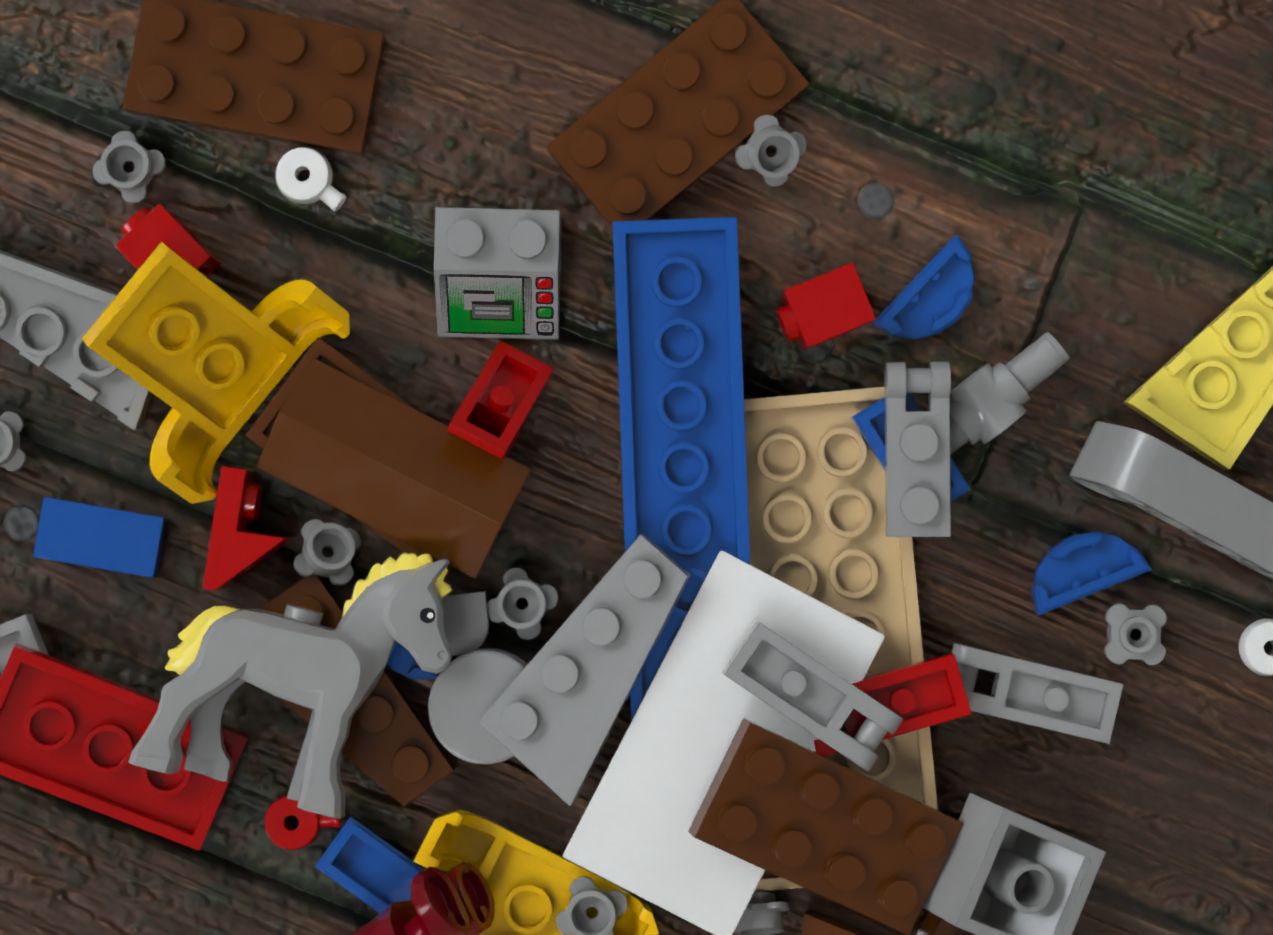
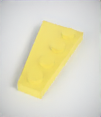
(1218, 382)

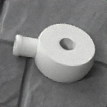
(316, 186)
(1252, 647)

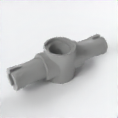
(997, 394)

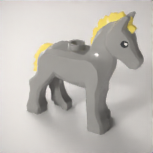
(299, 663)

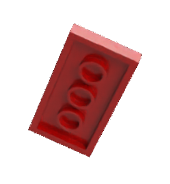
(75, 741)

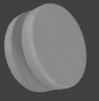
(462, 698)

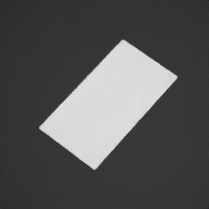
(680, 736)

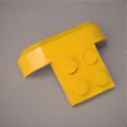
(205, 357)
(524, 877)

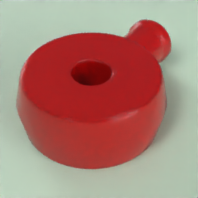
(294, 837)

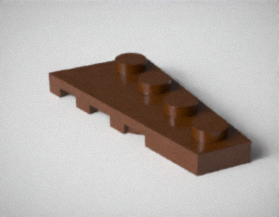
(386, 731)

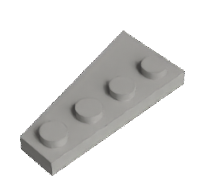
(45, 320)
(576, 685)

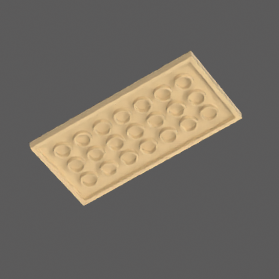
(823, 532)

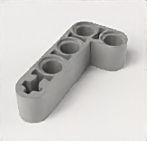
(1179, 492)

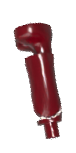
(439, 905)

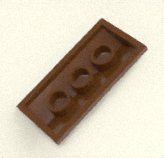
(392, 467)

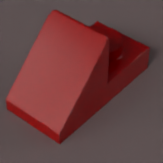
(501, 400)
(231, 547)

